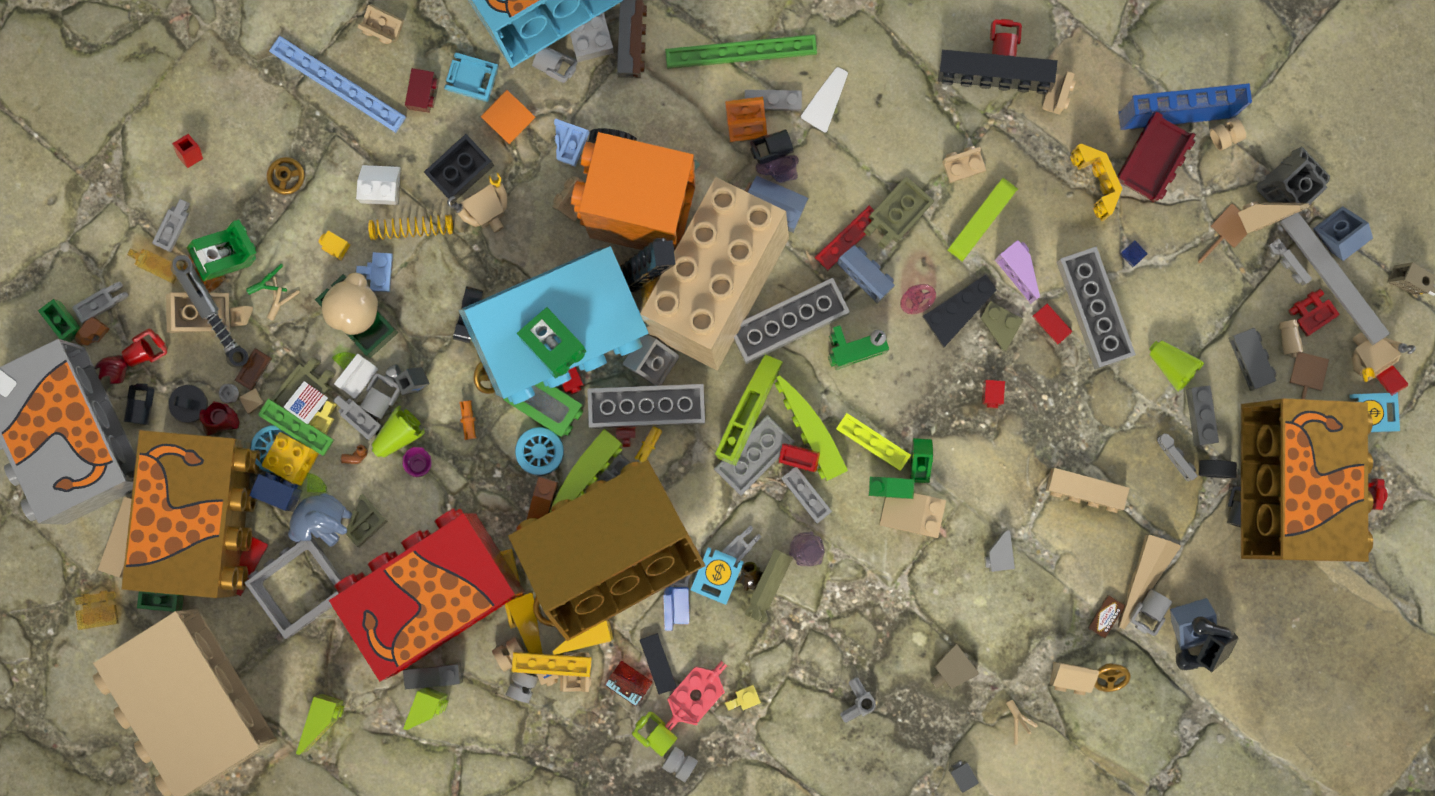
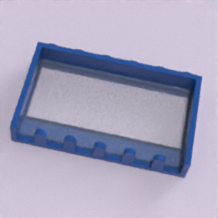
(1186, 105)

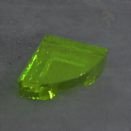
(343, 359)
(315, 484)

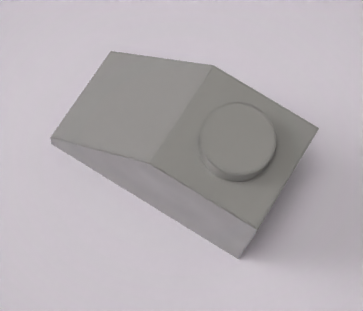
(1000, 554)

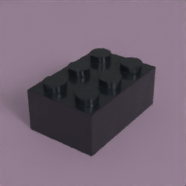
(459, 168)

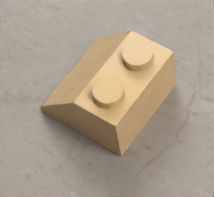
(1073, 677)

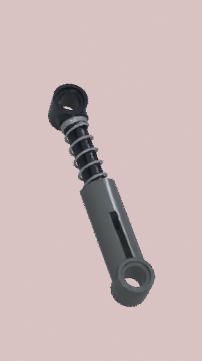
(207, 308)

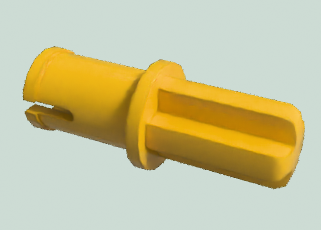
(648, 444)

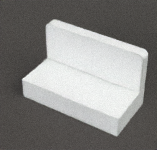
(356, 376)

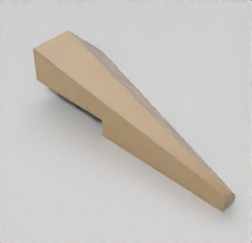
(1152, 563)

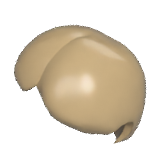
(350, 305)

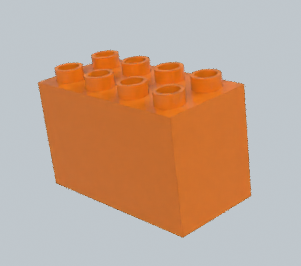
(634, 192)

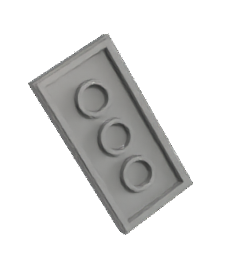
(757, 456)

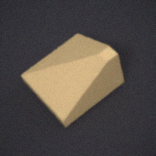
(240, 315)
(251, 401)

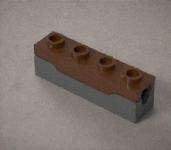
(630, 39)

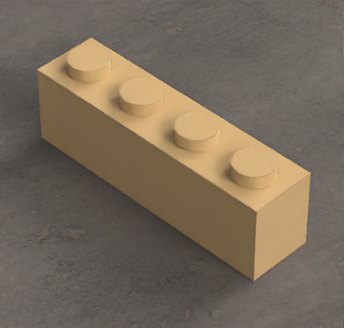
(1087, 489)
(114, 553)

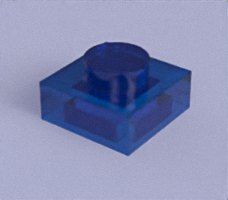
(1133, 253)

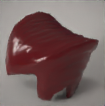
(114, 367)
(218, 418)

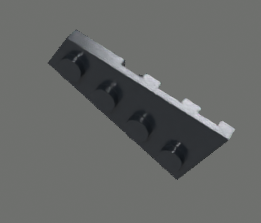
(955, 312)

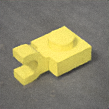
(322, 419)
(746, 698)

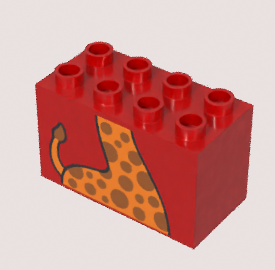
(424, 593)

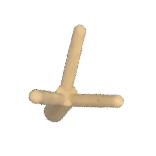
(276, 297)
(1018, 716)

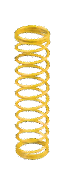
(448, 225)

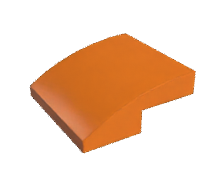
(507, 116)
(746, 119)

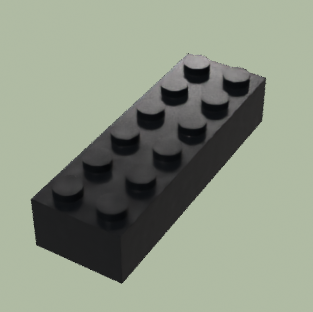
(997, 71)

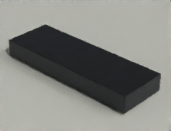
(658, 663)

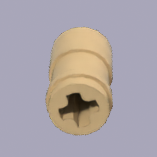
(1290, 338)

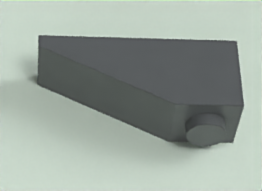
(433, 676)

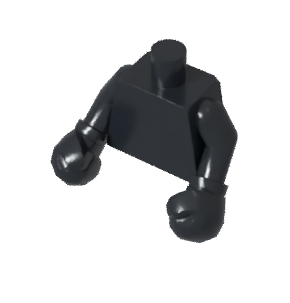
(1215, 649)

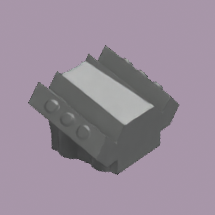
(1295, 180)

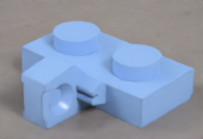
(378, 271)

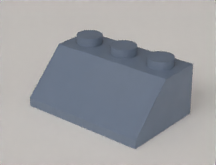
(781, 197)
(866, 273)

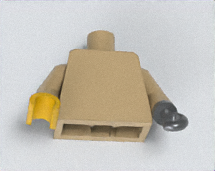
(484, 207)
(1372, 360)

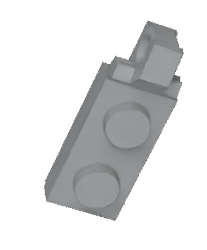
(172, 226)
(1289, 261)
(357, 417)

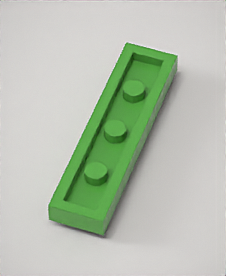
(296, 427)

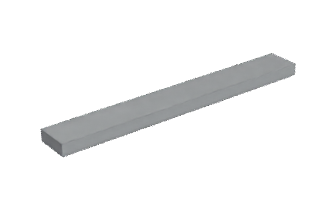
(1335, 278)

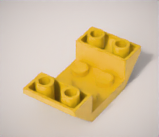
(1102, 168)

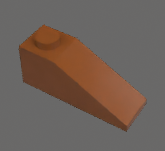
(542, 498)

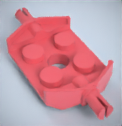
(690, 710)

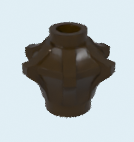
(749, 576)

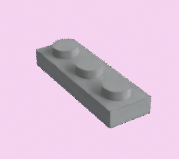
(778, 99)
(806, 495)

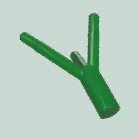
(262, 284)

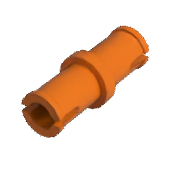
(467, 420)

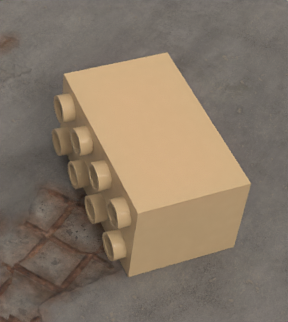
(716, 273)
(183, 703)

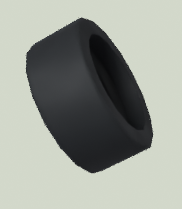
(1217, 468)

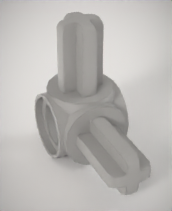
(861, 694)

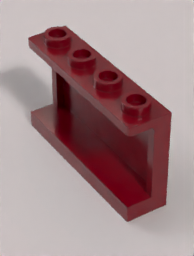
(1155, 158)

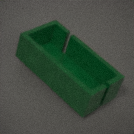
(375, 336)

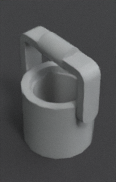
(550, 61)
(376, 401)
(1153, 606)

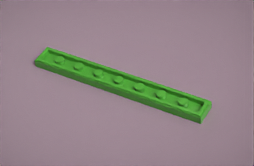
(741, 51)

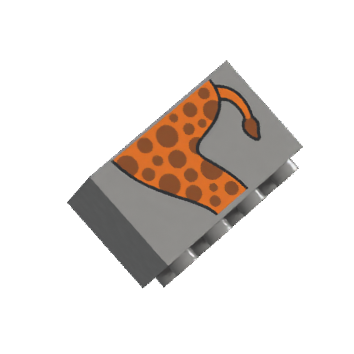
(63, 436)

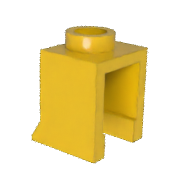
(334, 245)

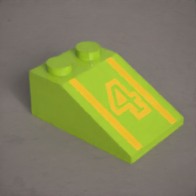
(321, 716)

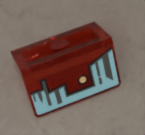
(628, 683)

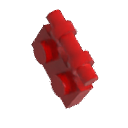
(1316, 318)

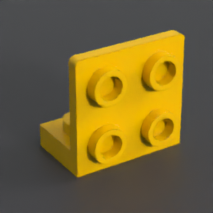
(290, 459)

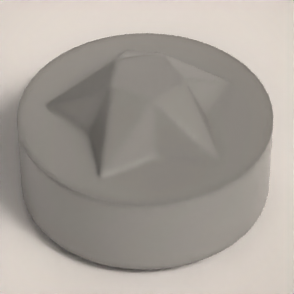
(228, 393)

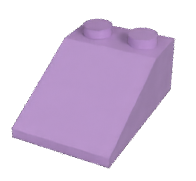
(1019, 268)

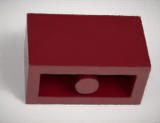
(421, 90)

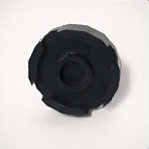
(187, 402)

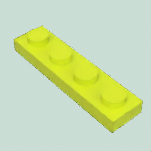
(873, 442)

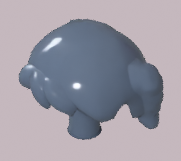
(318, 516)

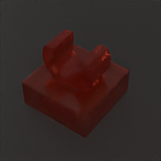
(626, 435)

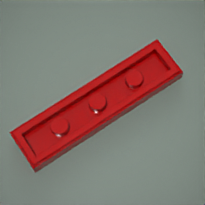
(845, 240)

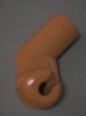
(355, 458)

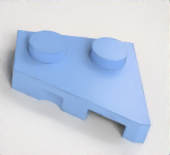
(569, 141)

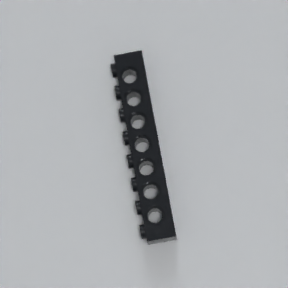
(648, 263)

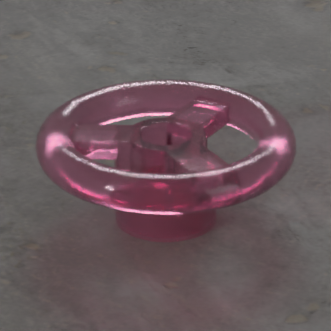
(917, 296)

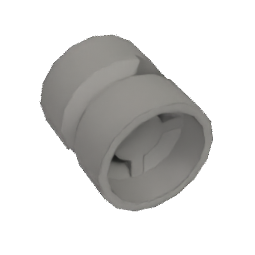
(522, 686)
(680, 764)

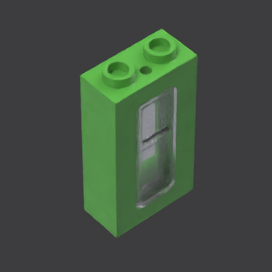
(551, 409)

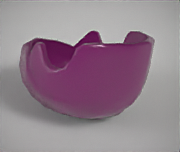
(416, 462)

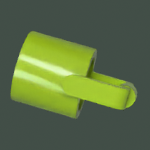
(659, 739)

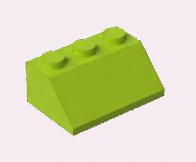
(426, 705)

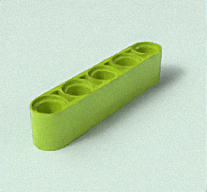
(982, 219)

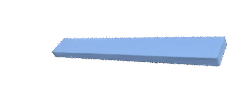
(337, 84)

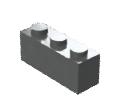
(1253, 359)
(1202, 415)

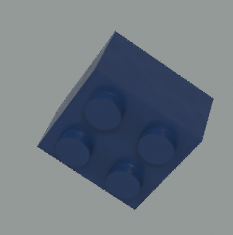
(275, 492)

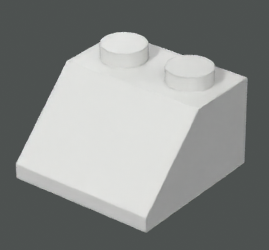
(378, 185)

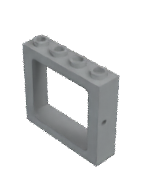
(256, 586)

